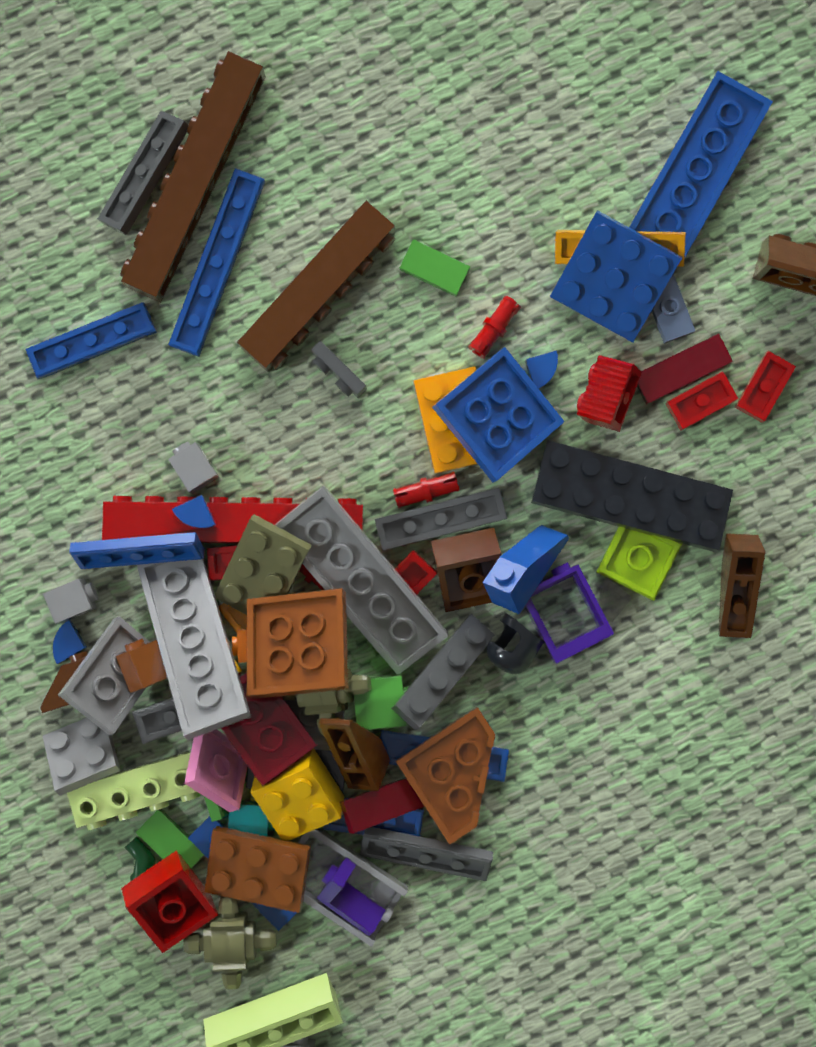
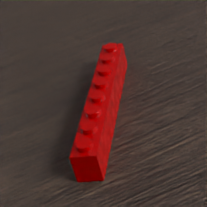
(155, 517)

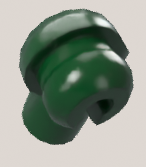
(143, 857)

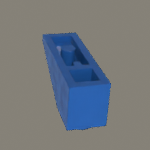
(523, 568)

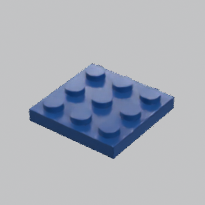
(615, 276)
(498, 414)

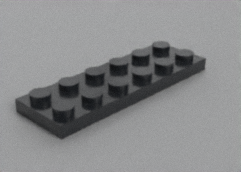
(632, 496)

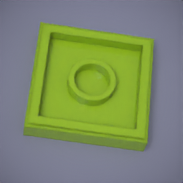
(638, 561)

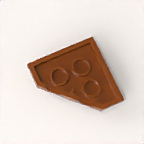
(452, 773)

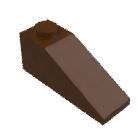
(740, 584)
(357, 753)

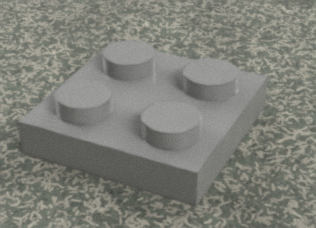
(79, 755)

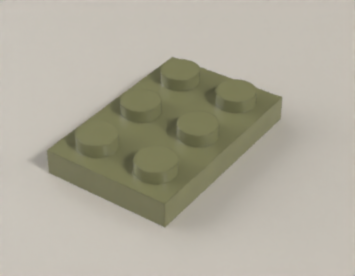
(262, 564)

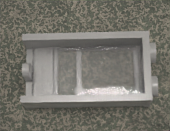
(366, 878)

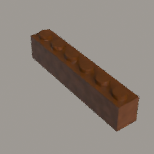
(317, 287)

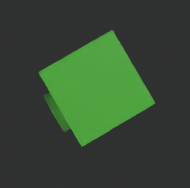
(374, 707)

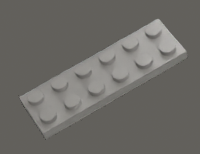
(375, 593)
(193, 646)

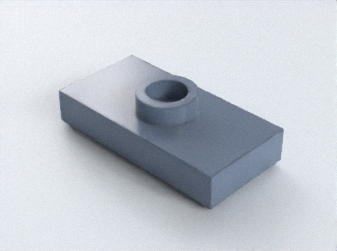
(672, 314)

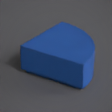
(542, 368)
(195, 513)
(67, 642)

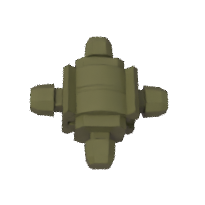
(331, 702)
(230, 942)

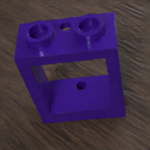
(583, 640)

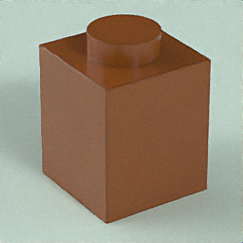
(141, 664)

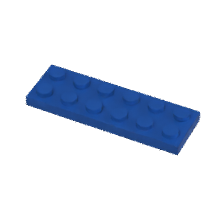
(702, 160)

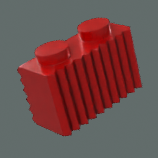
(608, 393)

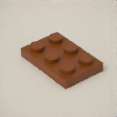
(257, 869)

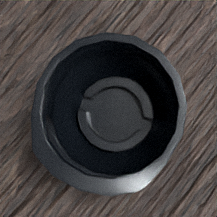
(522, 656)

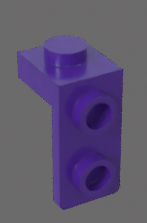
(349, 901)

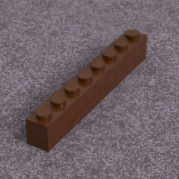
(193, 176)

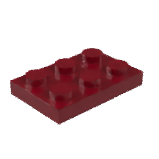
(270, 737)

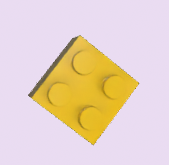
(300, 797)

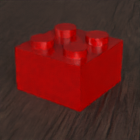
(169, 901)

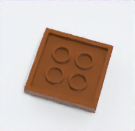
(297, 644)

